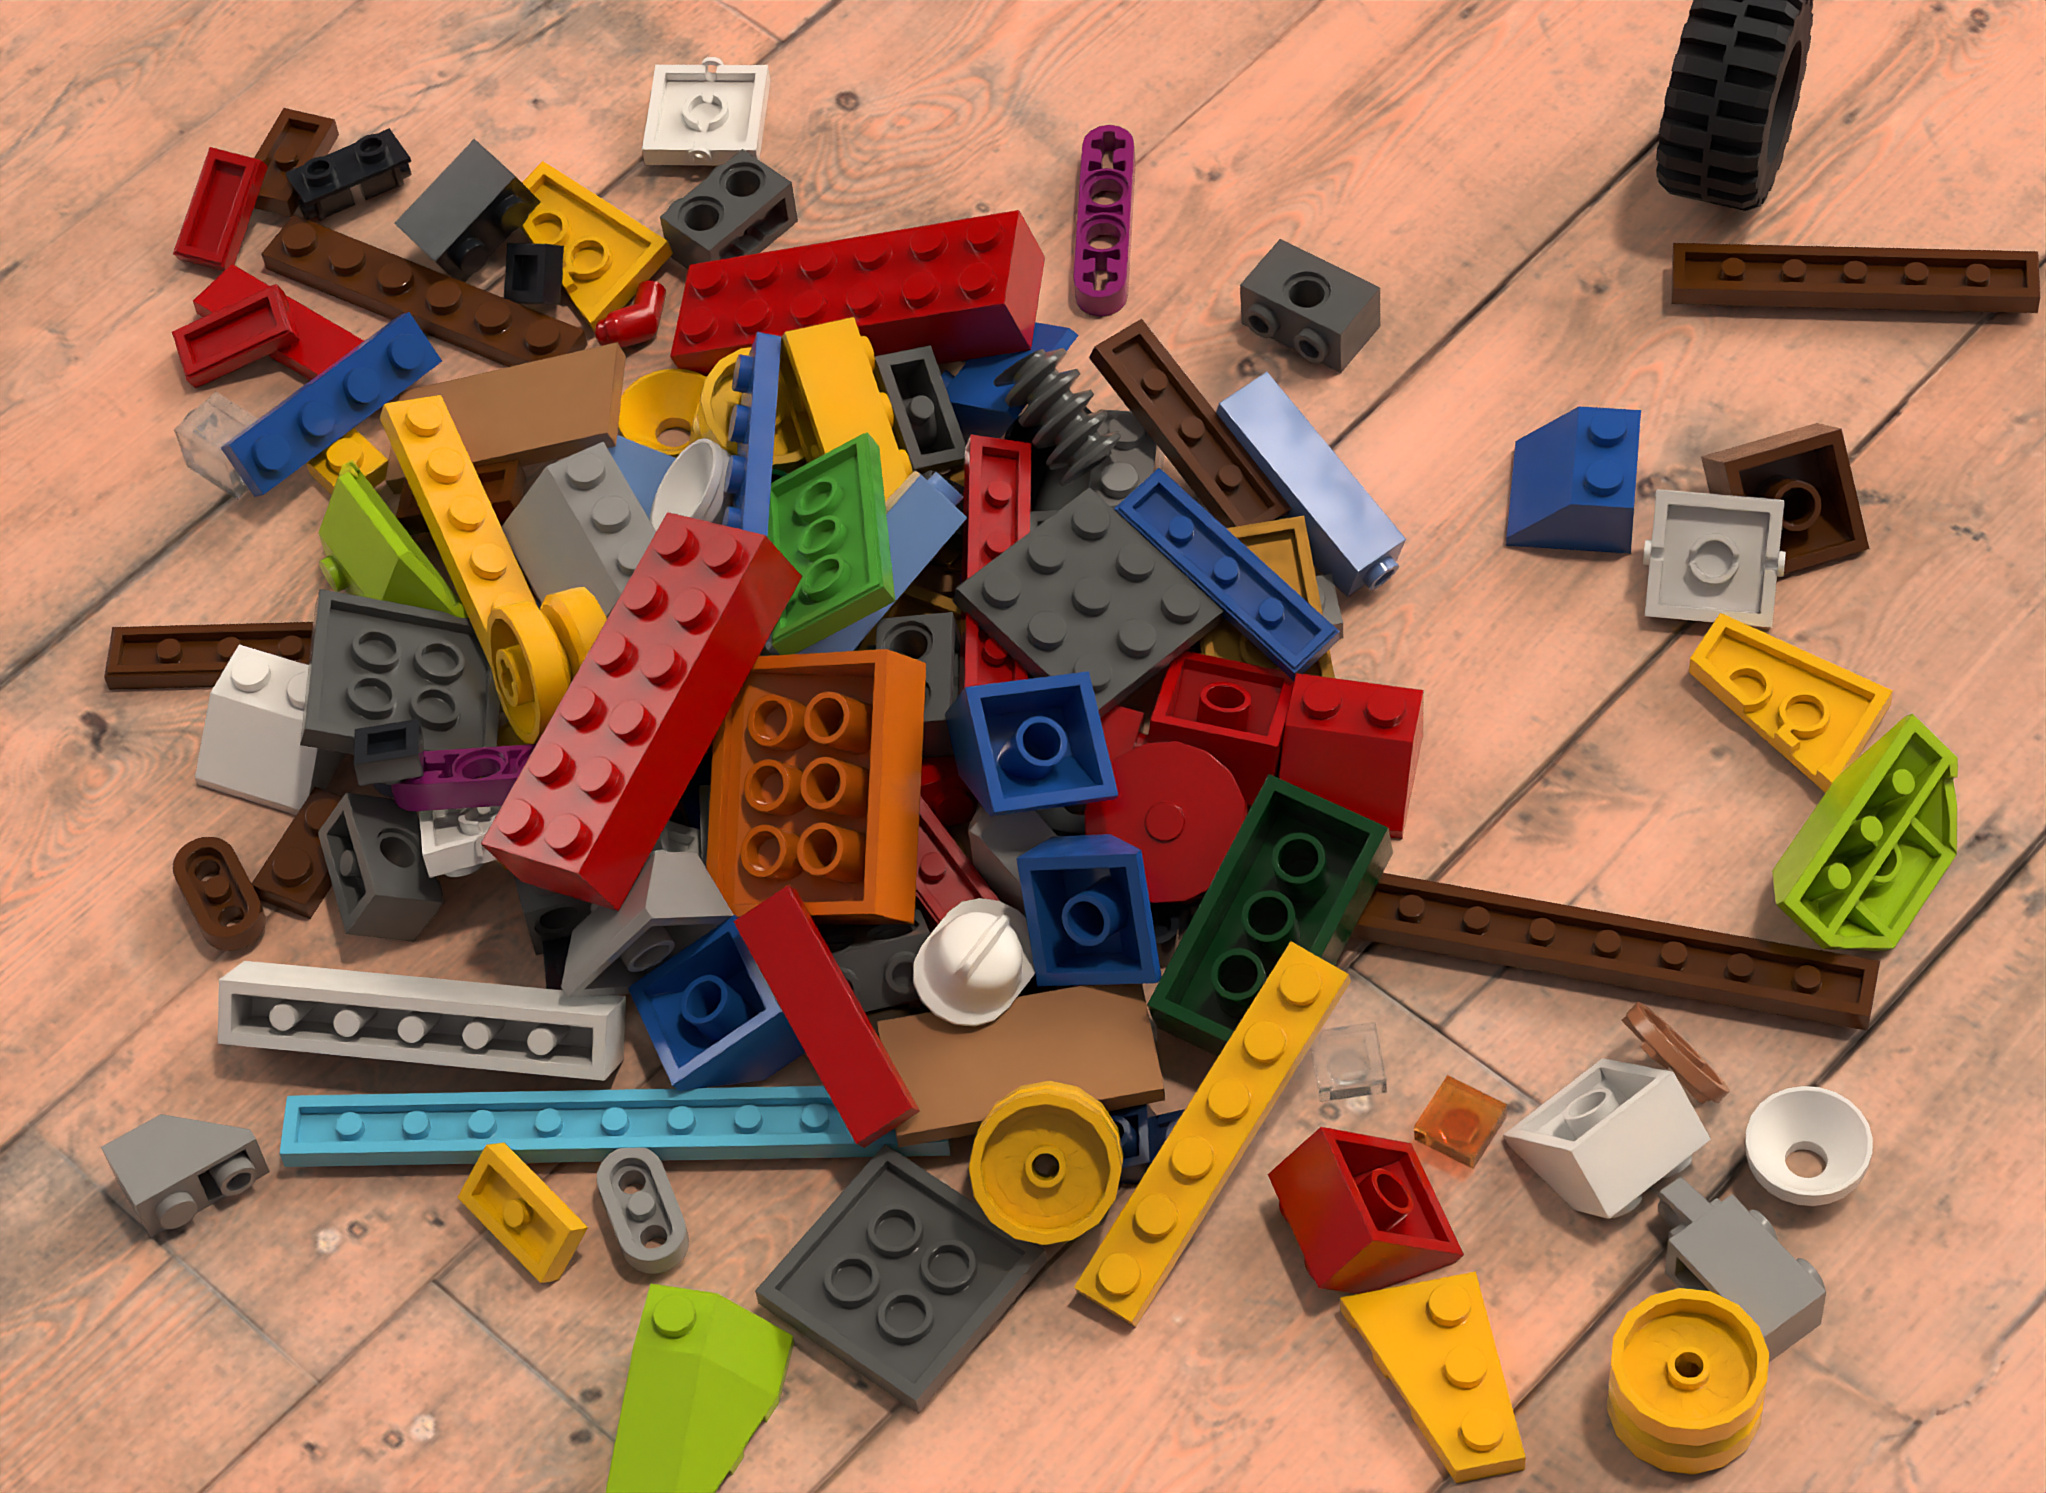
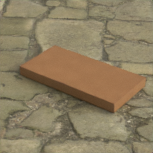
(531, 409)
(1067, 1036)

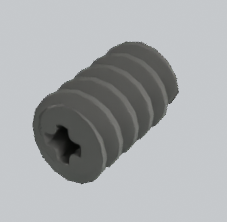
(1058, 412)

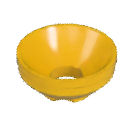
(657, 403)

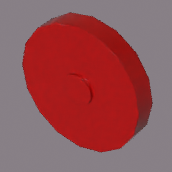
(1175, 809)

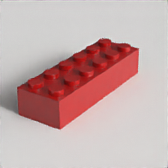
(945, 285)
(642, 710)

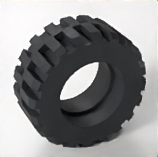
(1733, 99)

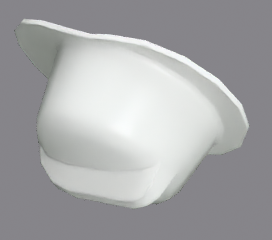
(974, 963)

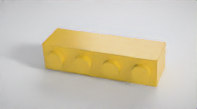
(835, 395)

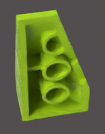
(694, 1392)

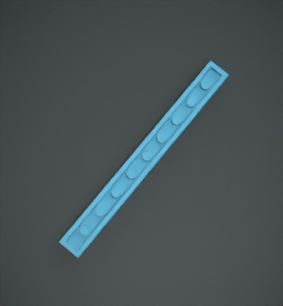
(573, 1126)

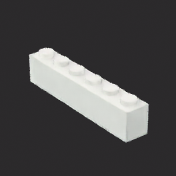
(421, 1020)

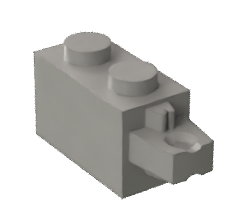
(1739, 1258)

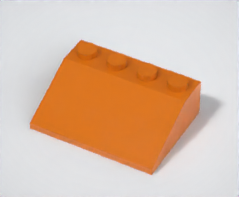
(821, 786)

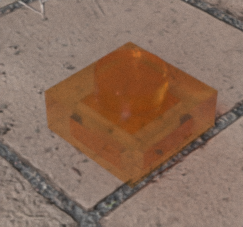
(1460, 1121)

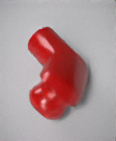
(635, 322)

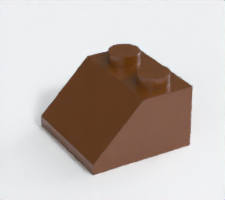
(1812, 477)

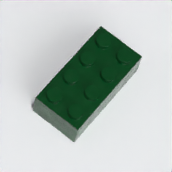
(1290, 875)

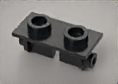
(373, 163)

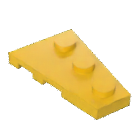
(602, 245)
(1790, 697)
(1446, 1366)

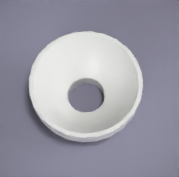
(694, 485)
(1814, 1122)

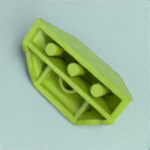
(374, 553)
(1874, 843)

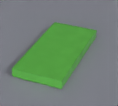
(836, 535)

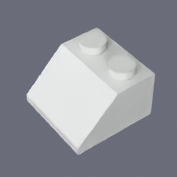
(255, 734)
(1610, 1136)

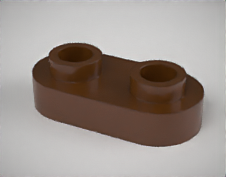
(221, 897)

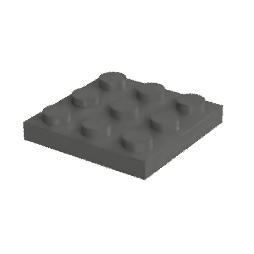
(1089, 599)
(392, 665)
(900, 1278)

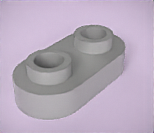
(645, 1213)

